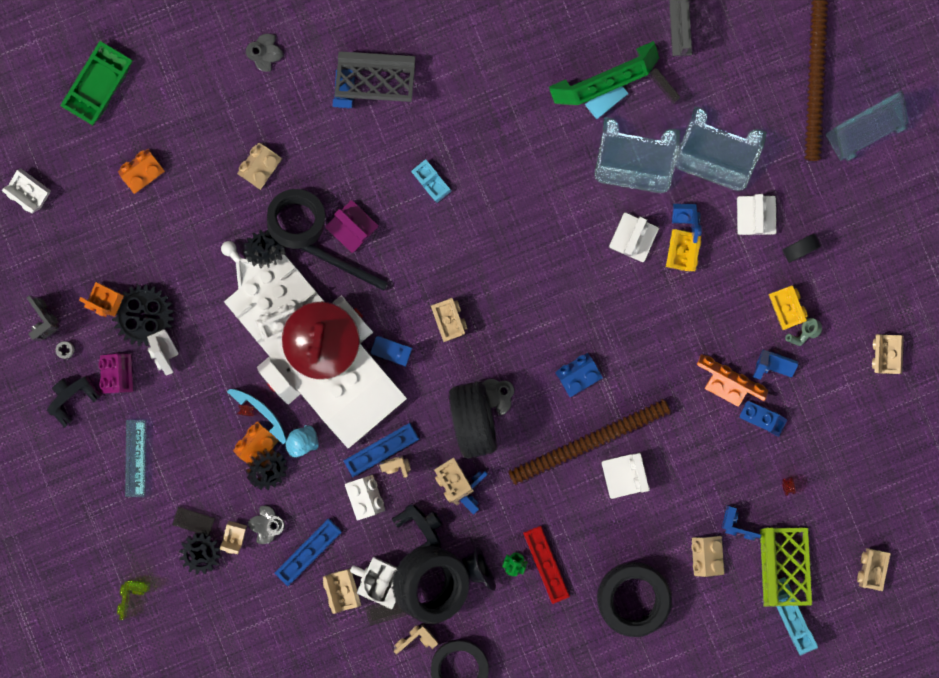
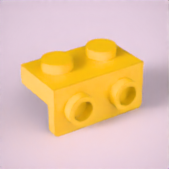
(682, 251)
(788, 307)

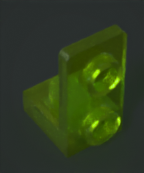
(137, 588)

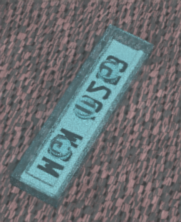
(135, 458)

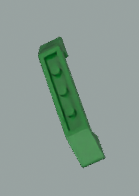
(606, 81)

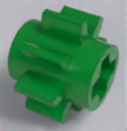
(514, 564)

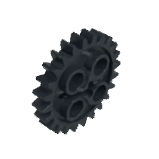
(144, 298)

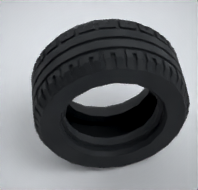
(472, 420)
(409, 574)
(645, 625)

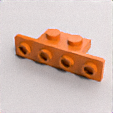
(728, 383)

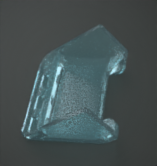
(869, 126)
(718, 154)
(636, 160)

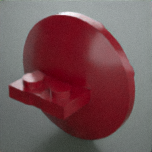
(320, 340)

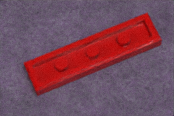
(546, 564)

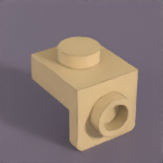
(233, 537)

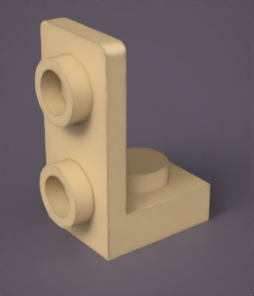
(426, 638)

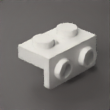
(26, 191)
(272, 324)
(162, 349)
(365, 497)

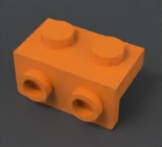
(140, 171)
(103, 300)
(255, 440)

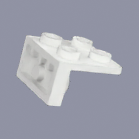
(625, 475)

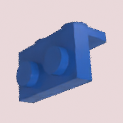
(578, 374)

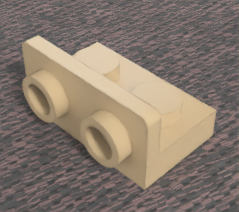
(392, 465)
(453, 480)

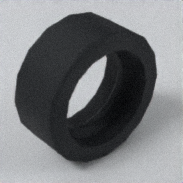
(801, 248)

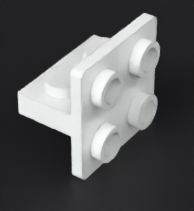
(756, 215)
(634, 237)

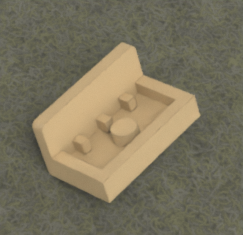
(259, 165)
(448, 319)
(888, 354)
(707, 556)
(874, 569)
(341, 591)

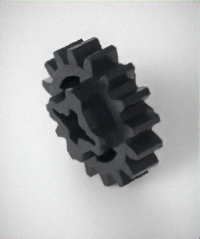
(255, 251)
(266, 469)
(206, 555)

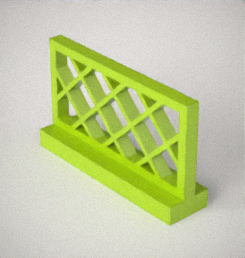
(770, 564)

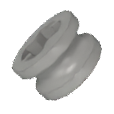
(61, 354)

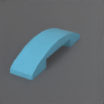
(277, 430)
(795, 623)

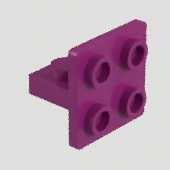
(351, 226)
(116, 373)

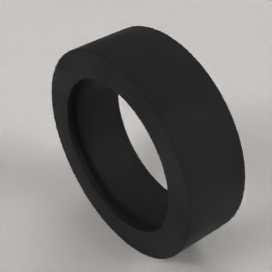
(301, 197)
(459, 645)

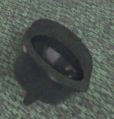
(478, 569)

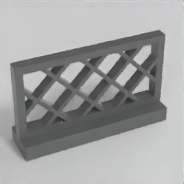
(680, 28)
(375, 64)

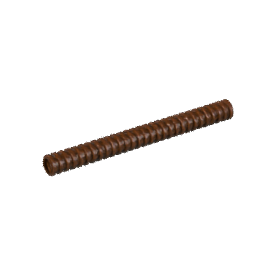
(816, 80)
(589, 442)

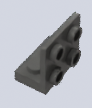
(42, 331)

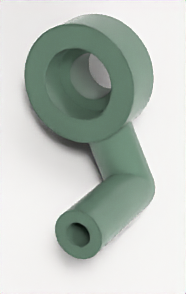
(807, 332)

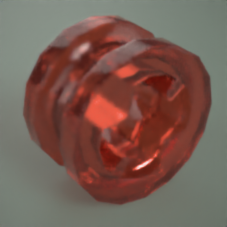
(246, 410)
(788, 486)

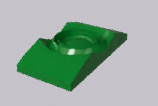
(97, 83)

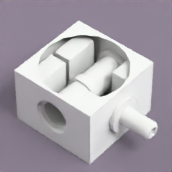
(377, 582)

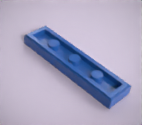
(381, 449)
(308, 552)

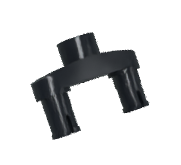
(64, 391)
(427, 523)

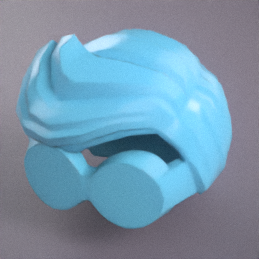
(302, 441)

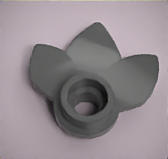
(267, 52)
(497, 397)
(263, 525)

